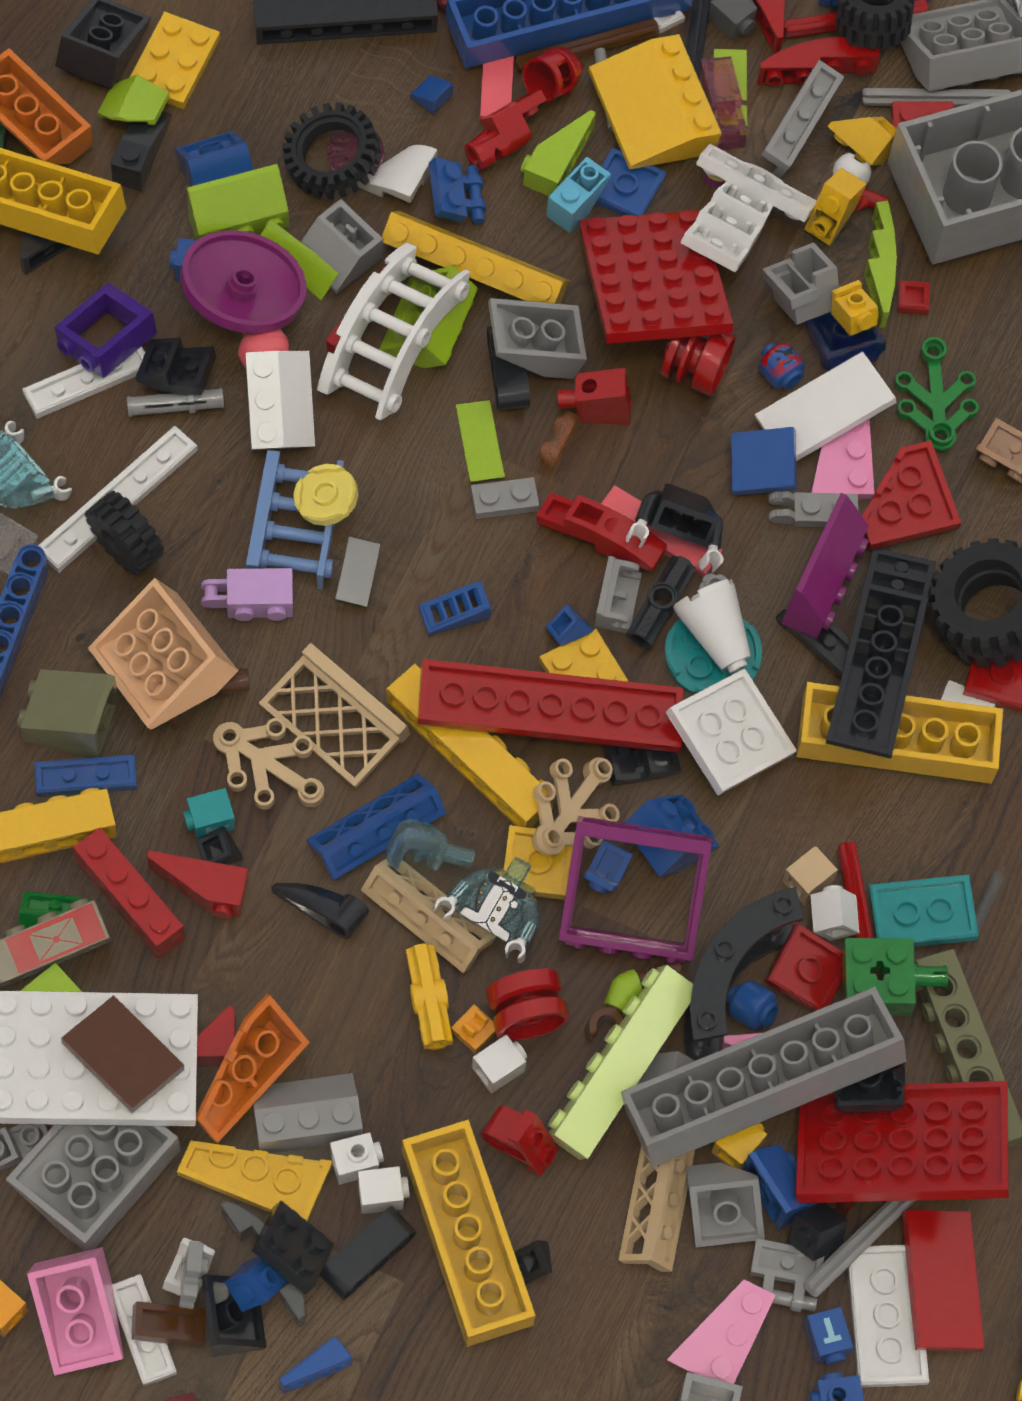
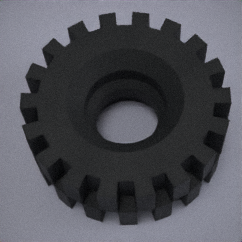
(124, 532)

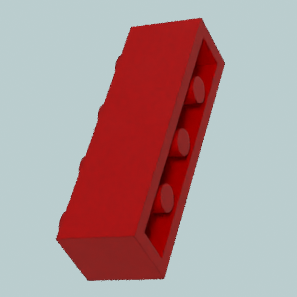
(129, 893)

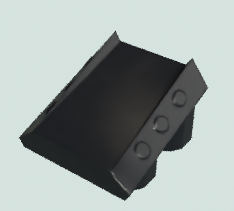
(874, 1094)

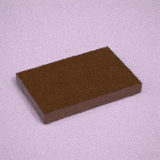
(122, 1054)

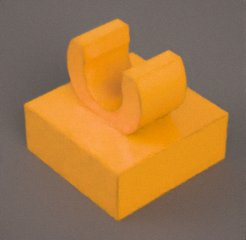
(474, 1029)

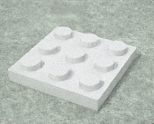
(731, 731)

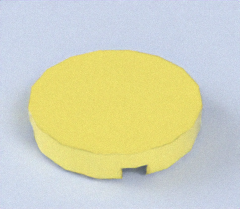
(326, 494)

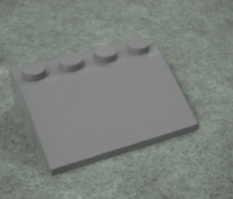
(965, 44)
(92, 1175)

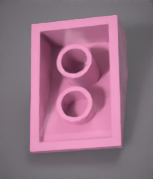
(76, 1310)

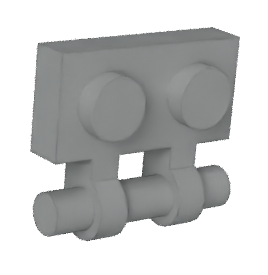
(784, 1264)

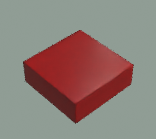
(913, 297)

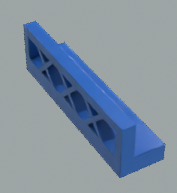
(359, 843)

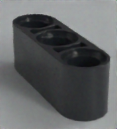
(509, 380)
(367, 1253)

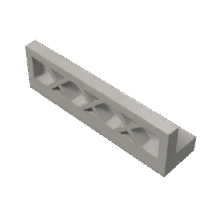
(801, 117)

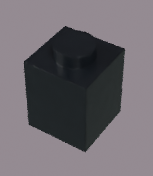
(818, 1231)

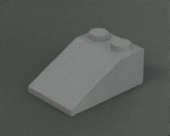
(539, 336)

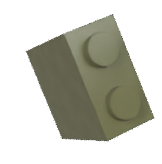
(69, 711)

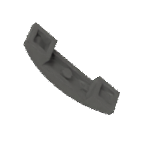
(246, 1224)

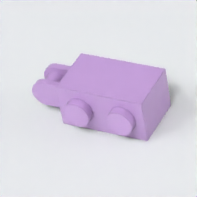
(252, 593)

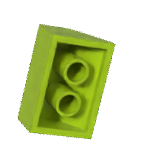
(238, 203)
(444, 335)

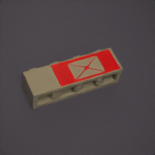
(52, 941)

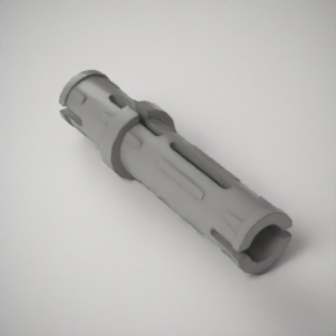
(174, 402)

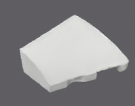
(402, 173)

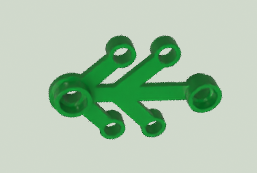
(936, 399)

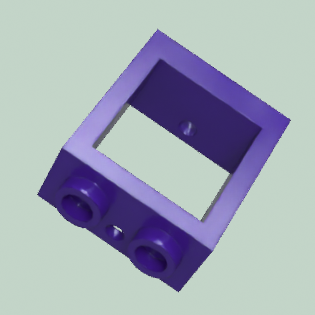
(111, 300)

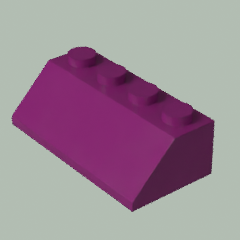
(827, 569)

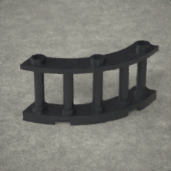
(741, 941)

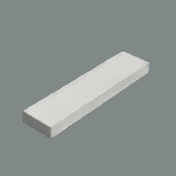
(77, 385)

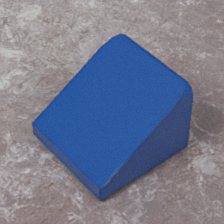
(433, 93)
(568, 626)

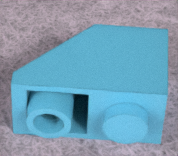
(577, 194)

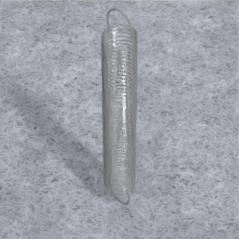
(982, 909)

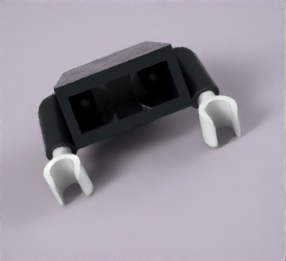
(683, 516)

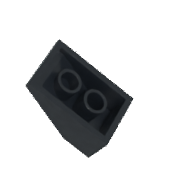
(101, 42)

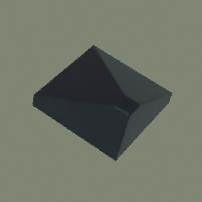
(218, 847)
(534, 1261)

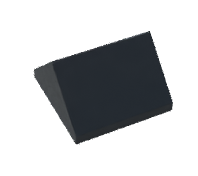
(228, 1326)

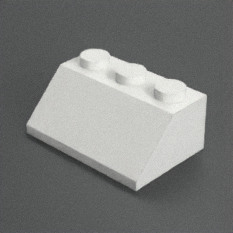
(280, 399)

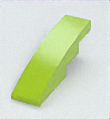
(881, 268)

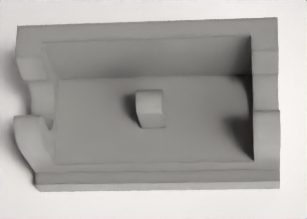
(618, 595)

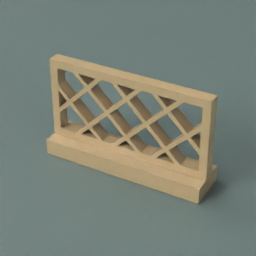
(358, 701)

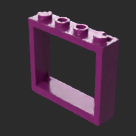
(640, 946)

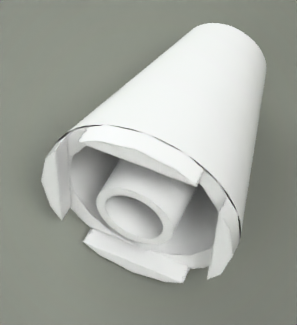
(717, 624)

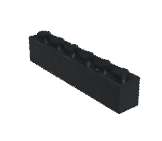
(341, 19)

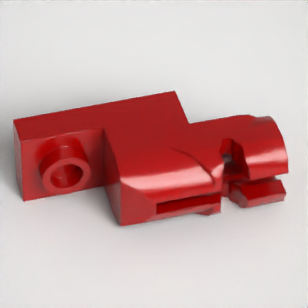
(504, 131)

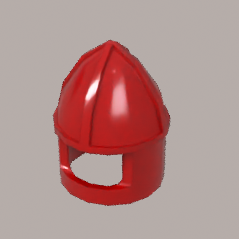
(554, 72)

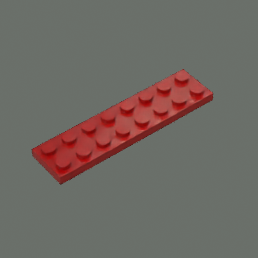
(548, 705)

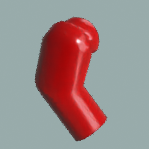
(869, 199)

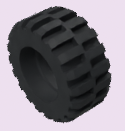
(958, 582)

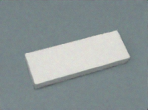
(151, 1358)

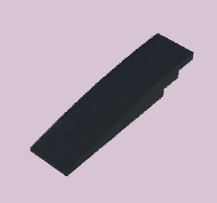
(881, 653)

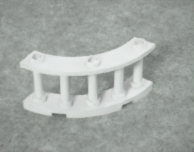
(365, 310)

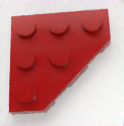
(911, 500)

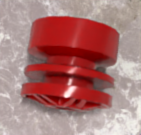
(701, 357)

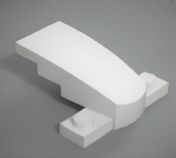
(740, 208)

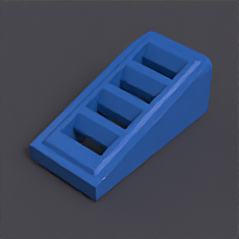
(464, 595)
(321, 1363)

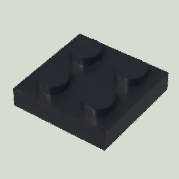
(292, 1247)

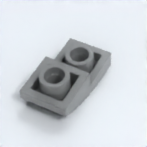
(357, 571)
(18, 1142)

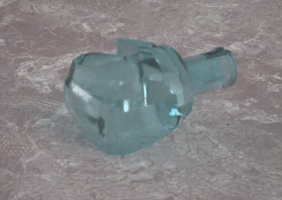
(428, 843)

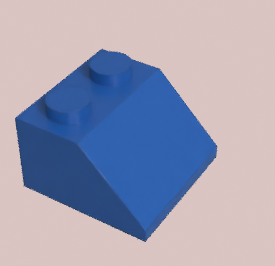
(214, 158)
(777, 1184)

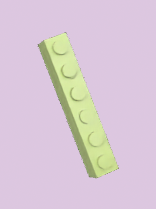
(622, 1061)

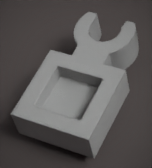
(193, 1268)

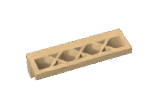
(415, 911)
(663, 1223)

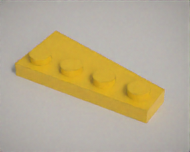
(256, 1175)

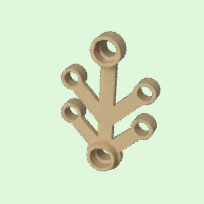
(266, 760)
(569, 807)

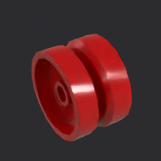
(527, 1004)

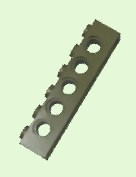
(969, 1035)

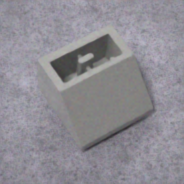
(344, 243)

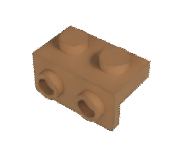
(1003, 447)

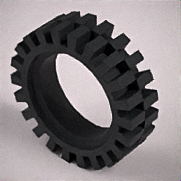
(347, 176)

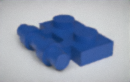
(449, 194)

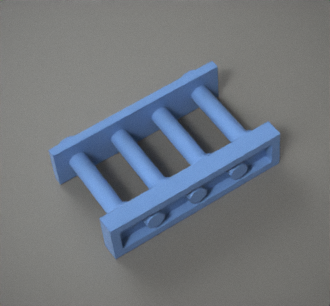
(265, 530)

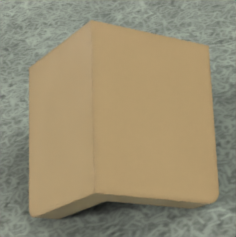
(810, 874)

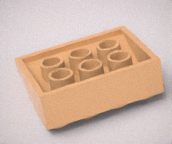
(161, 656)

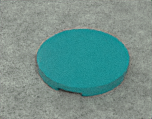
(692, 665)

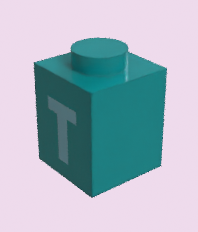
(209, 812)

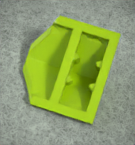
(134, 101)

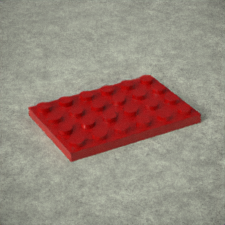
(650, 281)
(936, 1147)

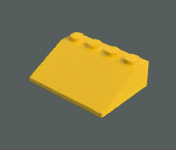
(655, 103)

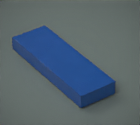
(77, 775)

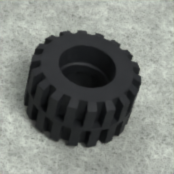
(874, 22)

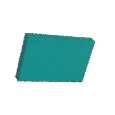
(925, 910)

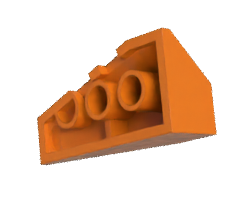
(255, 1059)

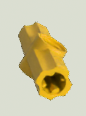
(429, 996)

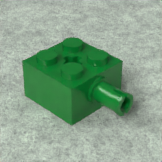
(895, 963)

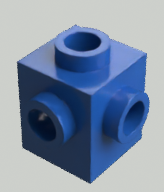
(838, 1387)

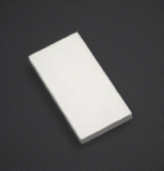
(830, 404)
(884, 1320)

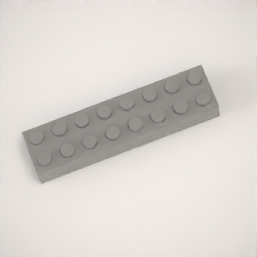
(764, 1076)

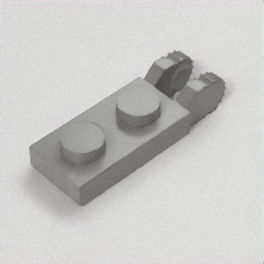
(808, 508)

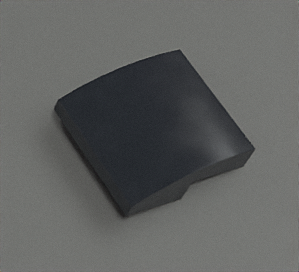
(175, 368)
(640, 765)

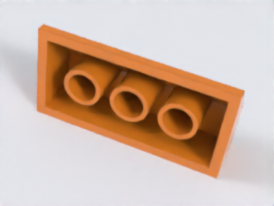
(39, 114)

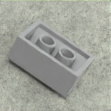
(307, 1113)

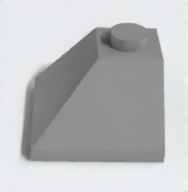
(724, 1204)

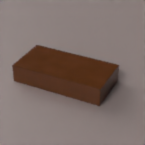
(168, 1324)

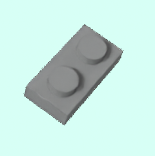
(504, 498)

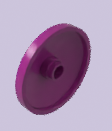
(243, 282)

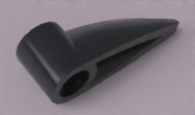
(331, 910)

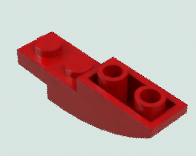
(797, 61)
(602, 527)

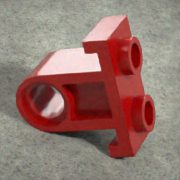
(521, 1138)

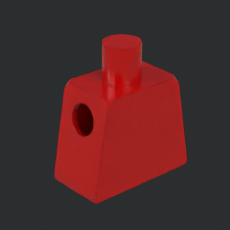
(599, 397)

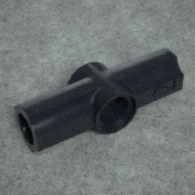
(653, 616)

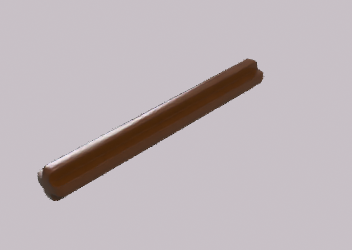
(605, 39)

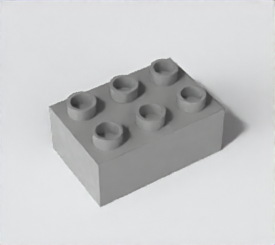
(962, 176)

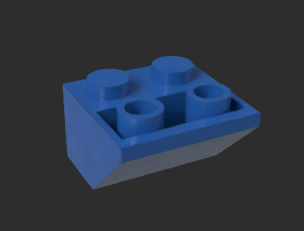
(673, 814)

